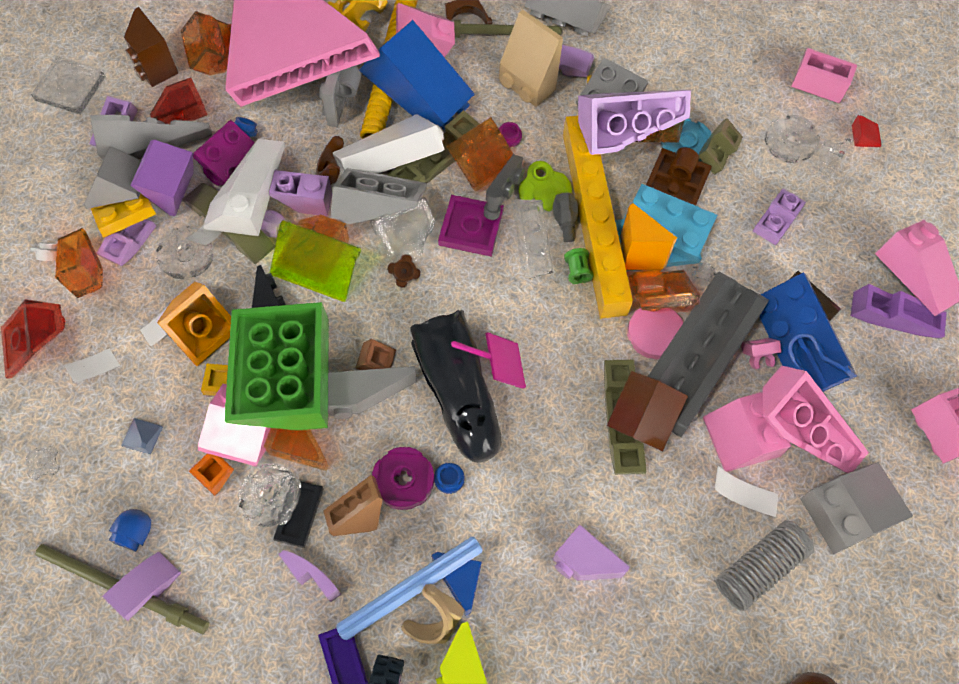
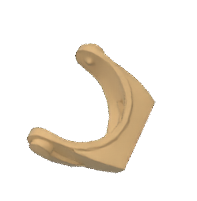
(438, 632)

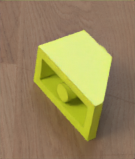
(462, 660)

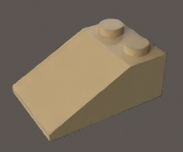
(531, 59)

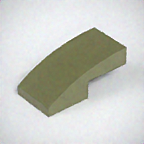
(720, 145)

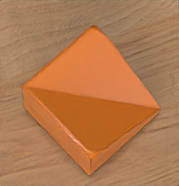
(212, 472)

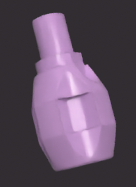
(271, 223)

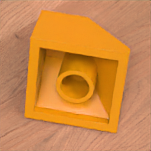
(196, 322)

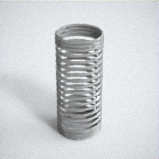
(737, 585)

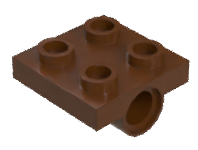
(679, 174)

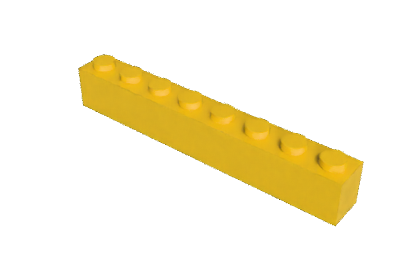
(597, 224)

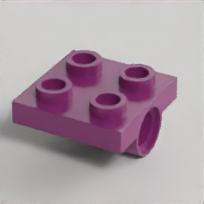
(223, 153)

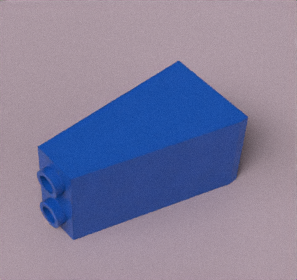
(418, 77)

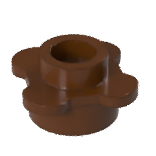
(411, 270)

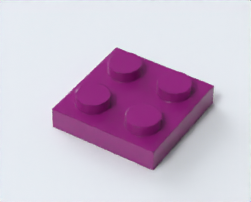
(468, 228)

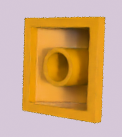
(645, 241)

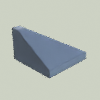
(142, 436)

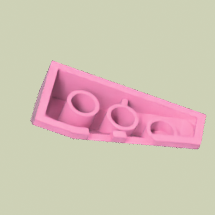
(809, 420)

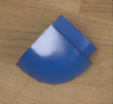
(130, 529)

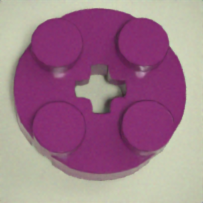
(414, 492)

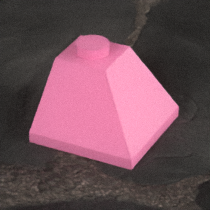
(435, 27)

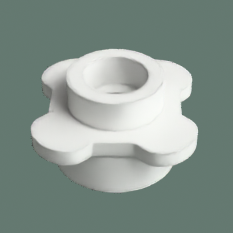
(46, 251)

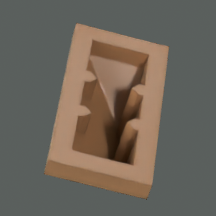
(356, 510)

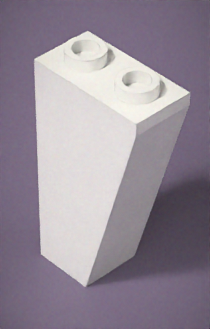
(392, 146)

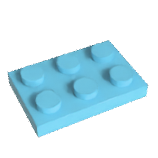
(681, 218)

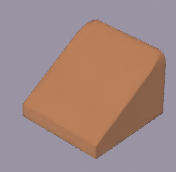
(375, 356)

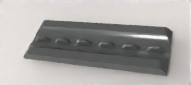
(707, 343)

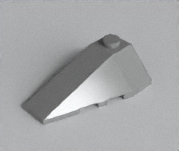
(135, 137)

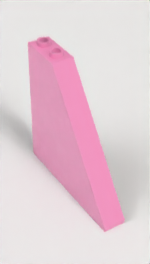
(288, 45)

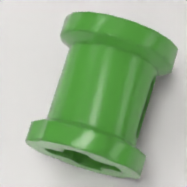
(578, 266)

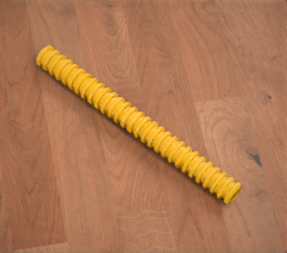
(379, 102)

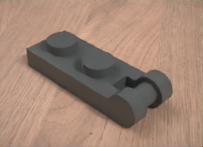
(503, 186)

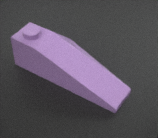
(620, 119)

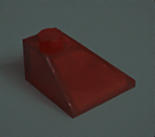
(29, 333)

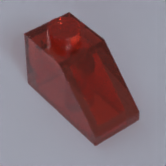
(179, 102)

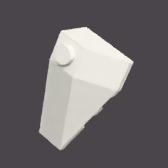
(245, 195)

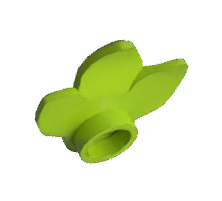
(544, 187)

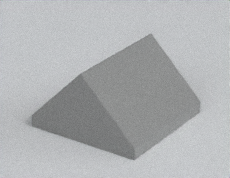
(114, 180)

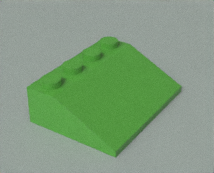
(278, 367)

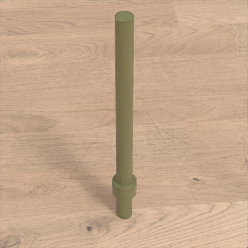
(175, 614)

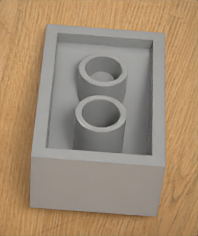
(370, 195)
(855, 507)

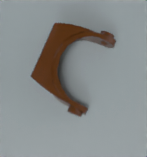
(474, 7)
(327, 161)

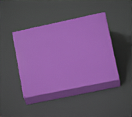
(164, 175)

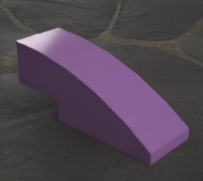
(896, 312)

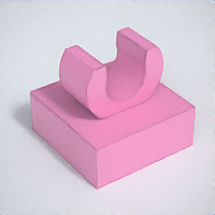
(761, 348)

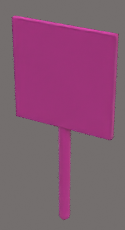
(503, 357)

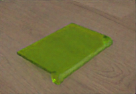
(314, 260)

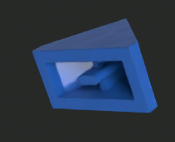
(463, 582)

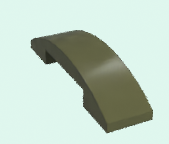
(429, 167)
(251, 246)
(625, 451)

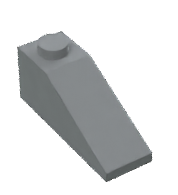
(361, 389)

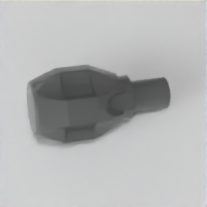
(566, 214)

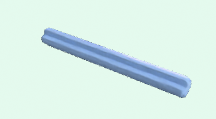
(408, 588)

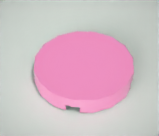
(653, 331)

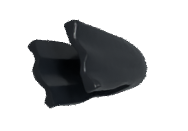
(458, 384)

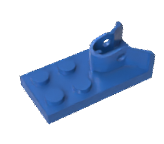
(805, 333)

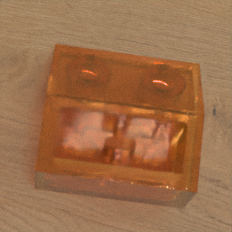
(206, 43)

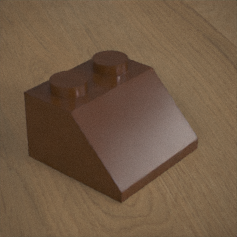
(148, 50)

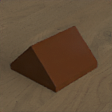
(647, 410)

